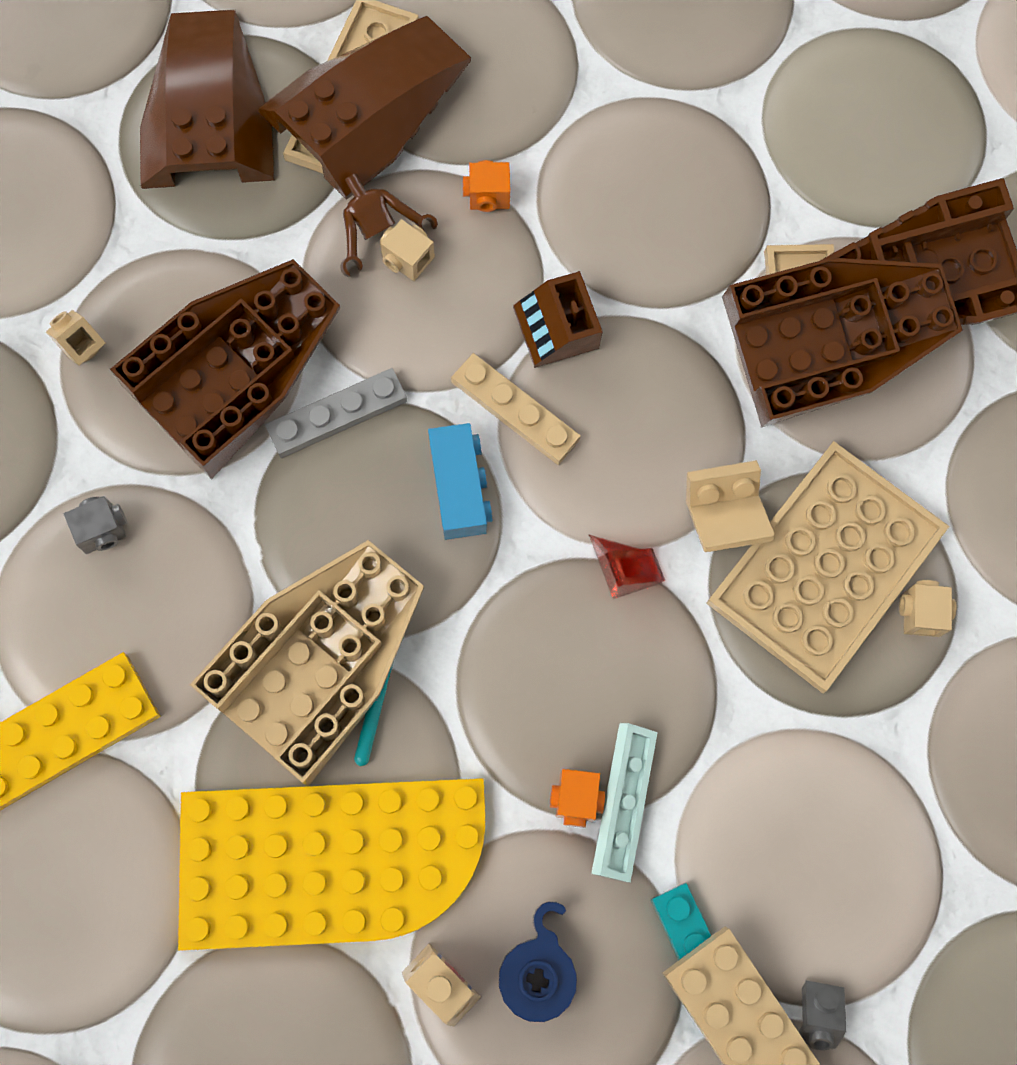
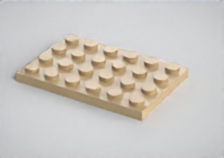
(833, 568)

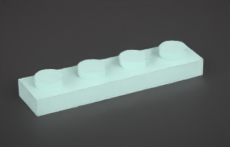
(624, 802)

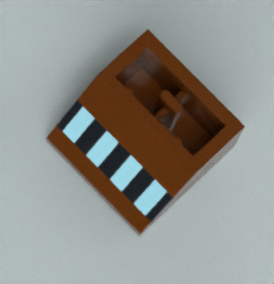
(558, 320)

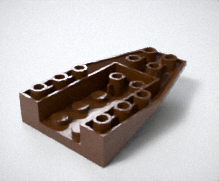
(835, 330)
(228, 361)

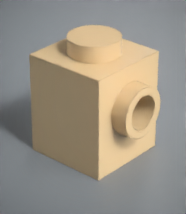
(406, 249)
(75, 336)
(927, 609)

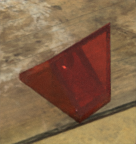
(626, 567)

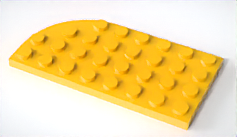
(324, 861)

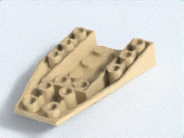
(314, 658)

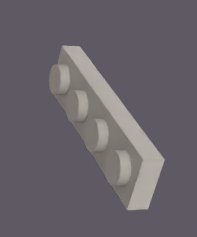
(336, 413)

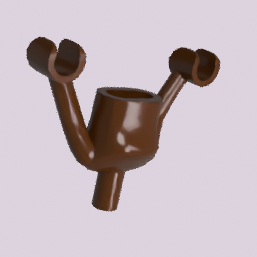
(372, 216)

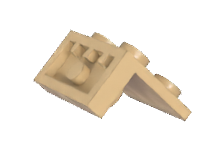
(728, 506)

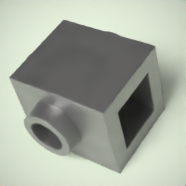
(96, 524)

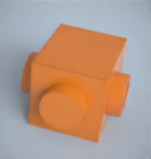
(488, 185)
(577, 797)

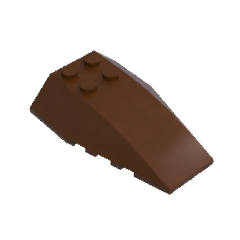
(368, 100)
(204, 104)
(966, 236)

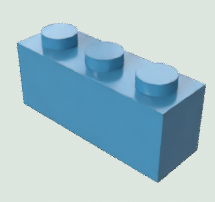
(459, 481)

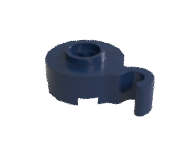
(557, 967)

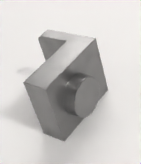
(823, 1015)

